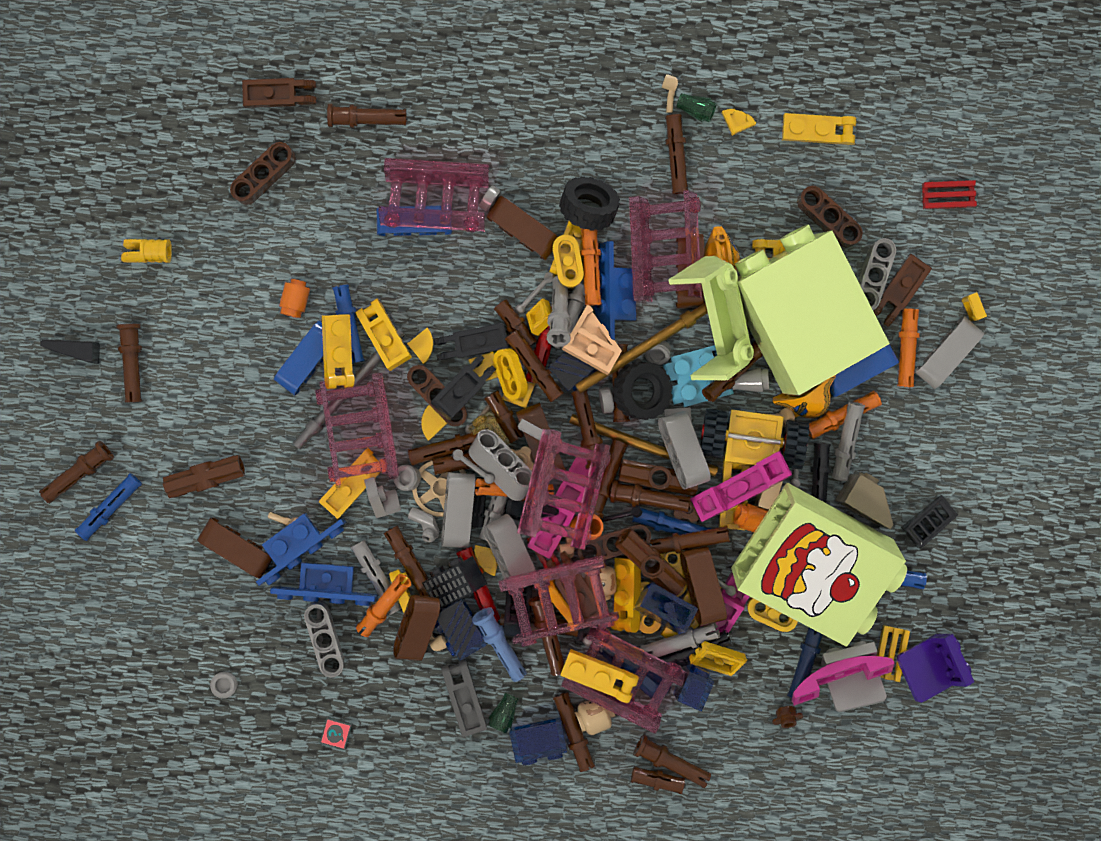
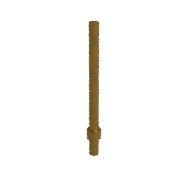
(686, 321)
(634, 441)

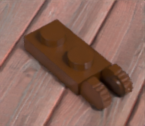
(276, 92)
(903, 287)
(584, 593)

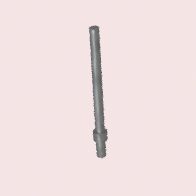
(314, 426)

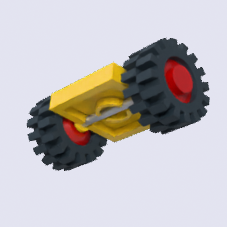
(753, 437)

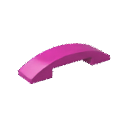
(741, 487)
(871, 666)

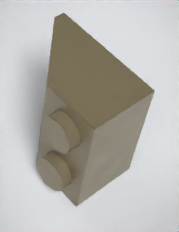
(866, 499)

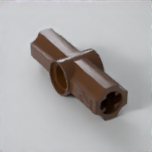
(641, 474)
(203, 476)
(640, 552)

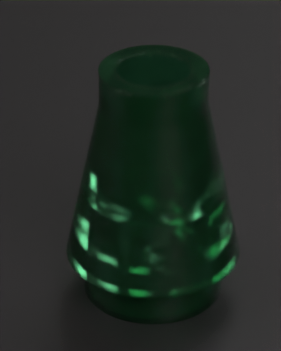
(697, 107)
(503, 714)

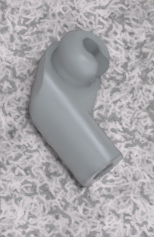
(428, 524)

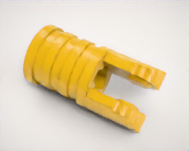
(150, 251)

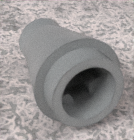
(753, 380)

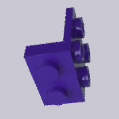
(934, 666)

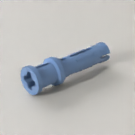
(494, 635)

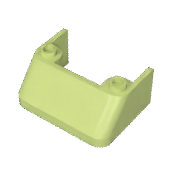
(725, 316)

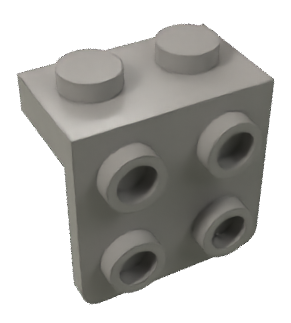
(855, 689)

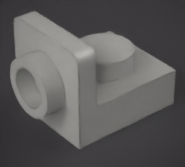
(382, 502)

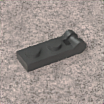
(464, 699)

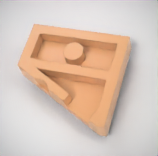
(592, 343)

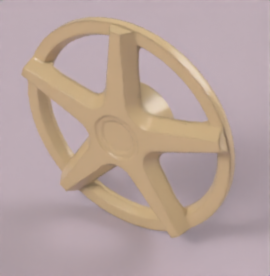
(436, 490)

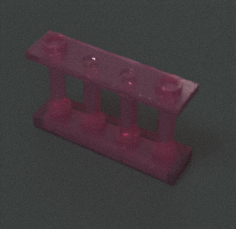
(434, 173)
(642, 237)
(379, 414)
(538, 496)
(566, 573)
(642, 715)

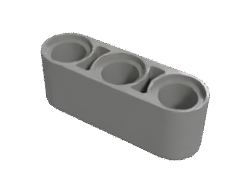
(879, 264)
(950, 353)
(684, 449)
(499, 460)
(458, 510)
(508, 547)
(324, 651)

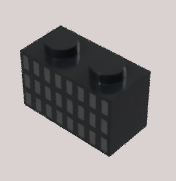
(455, 582)

